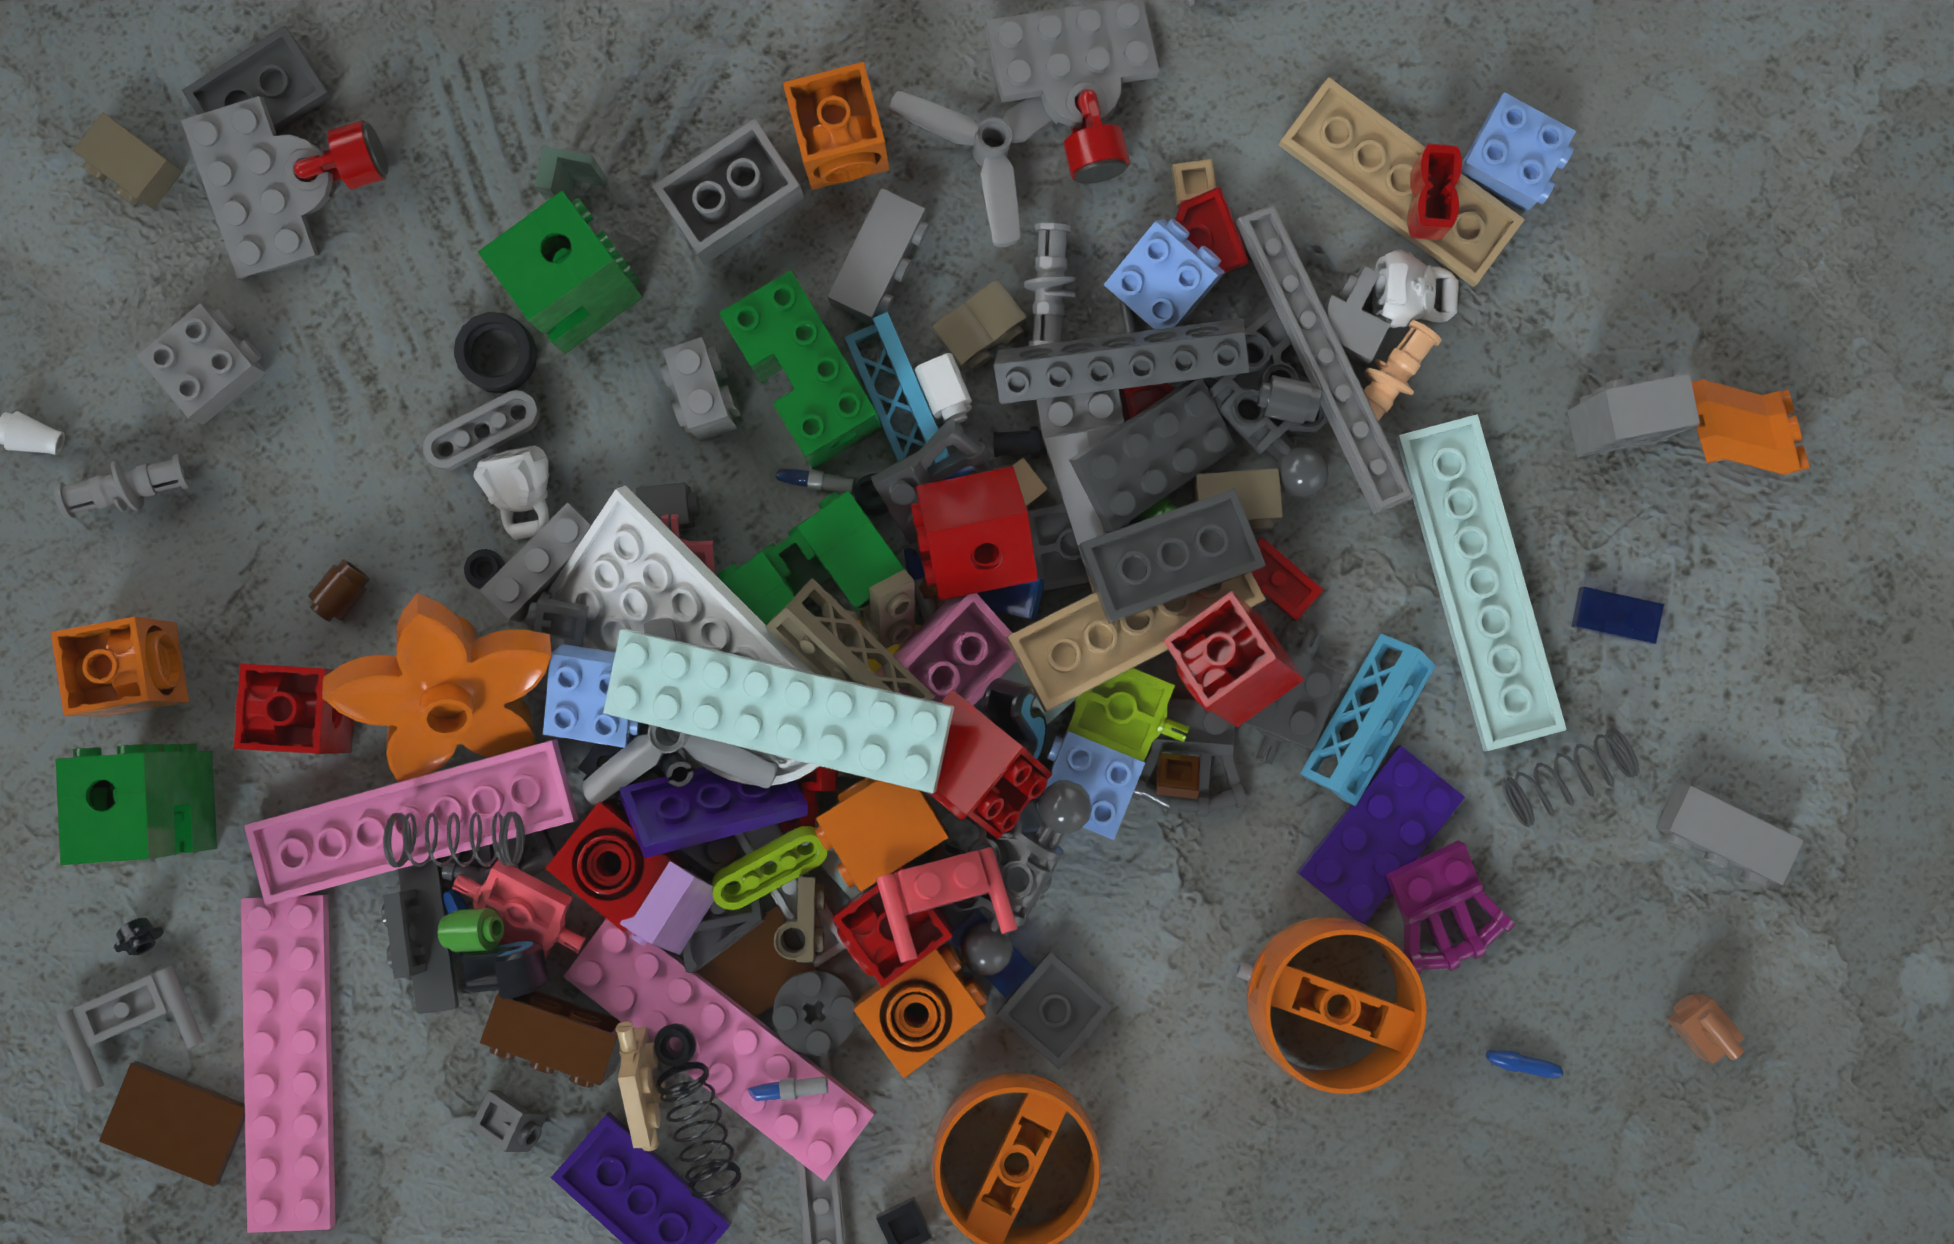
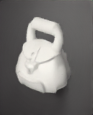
(1408, 290)
(516, 483)

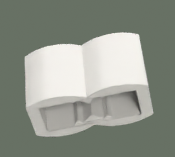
(944, 389)

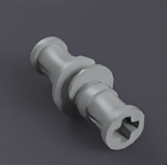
(1049, 283)
(123, 487)

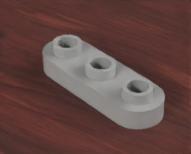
(464, 430)

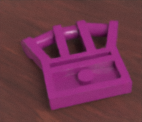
(1434, 885)

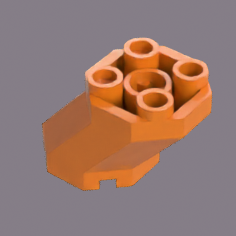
(1749, 428)

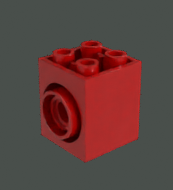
(974, 533)
(1232, 660)
(286, 712)
(986, 771)
(587, 870)
(869, 938)

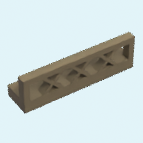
(818, 646)

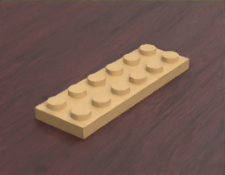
(1373, 166)
(1081, 650)

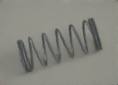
(1630, 769)
(501, 850)

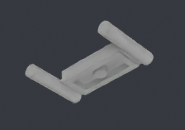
(123, 1011)

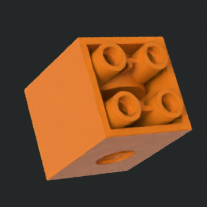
(837, 125)
(119, 667)
(879, 830)
(951, 1003)

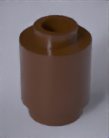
(338, 591)

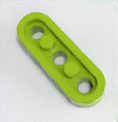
(756, 879)

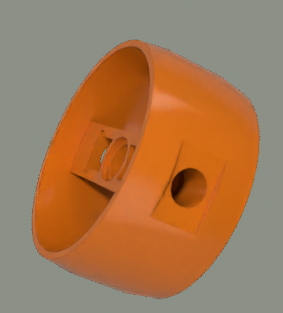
(1391, 1025)
(1005, 1189)

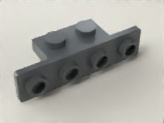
(413, 937)

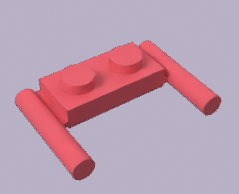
(939, 885)

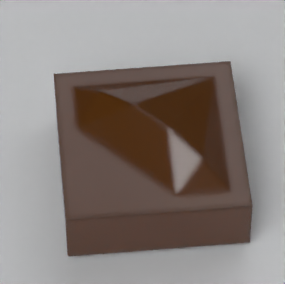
(1178, 775)

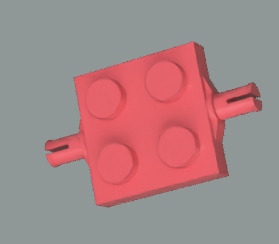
(525, 905)

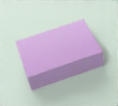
(671, 910)

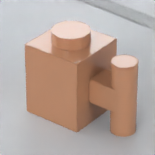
(1706, 1028)

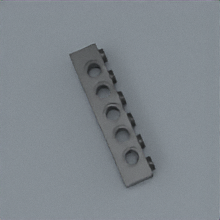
(1121, 361)

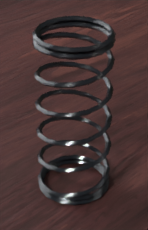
(689, 1088)

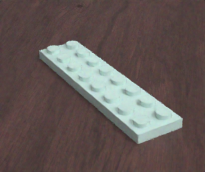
(1481, 583)
(779, 710)

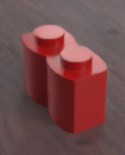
(1434, 192)

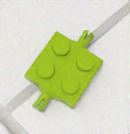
(1126, 713)

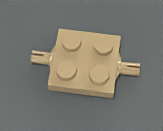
(637, 1085)

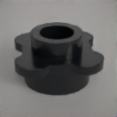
(137, 937)

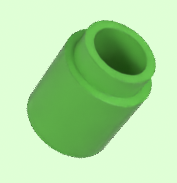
(471, 930)

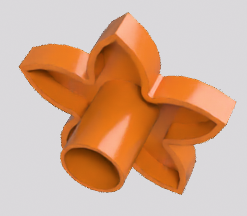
(443, 689)

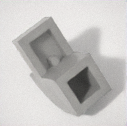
(1356, 329)

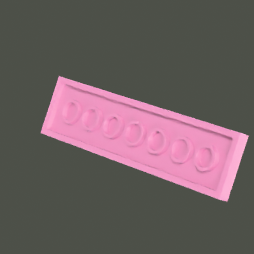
(345, 836)
(740, 1051)
(288, 1064)

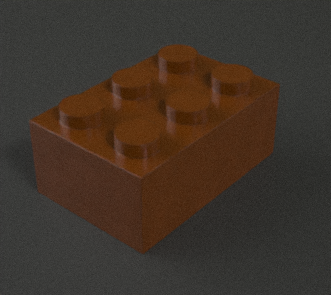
(554, 1036)

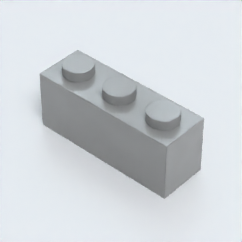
(879, 257)
(537, 564)
(1728, 836)

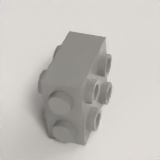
(202, 363)
(696, 377)

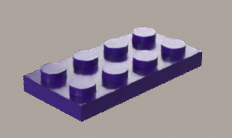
(704, 810)
(1380, 834)
(636, 1191)

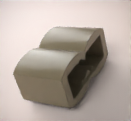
(980, 326)

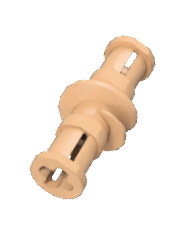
(1400, 366)

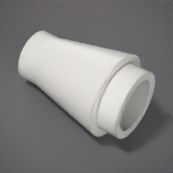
(26, 434)

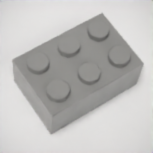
(729, 191)
(1633, 413)

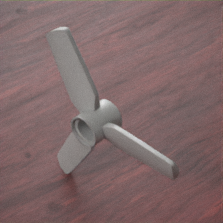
(997, 172)
(649, 748)

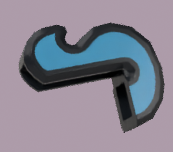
(1012, 710)
(510, 968)

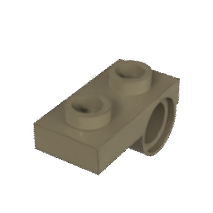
(891, 610)
(810, 899)

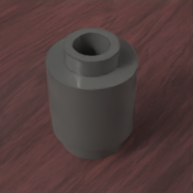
(1289, 399)

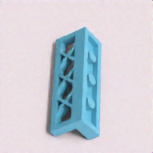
(908, 385)
(1380, 724)

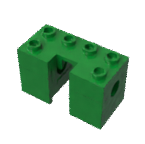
(562, 272)
(783, 331)
(829, 544)
(135, 803)

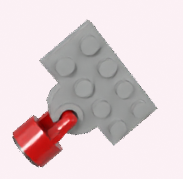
(1077, 68)
(271, 182)

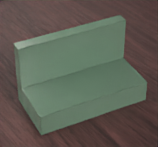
(560, 170)

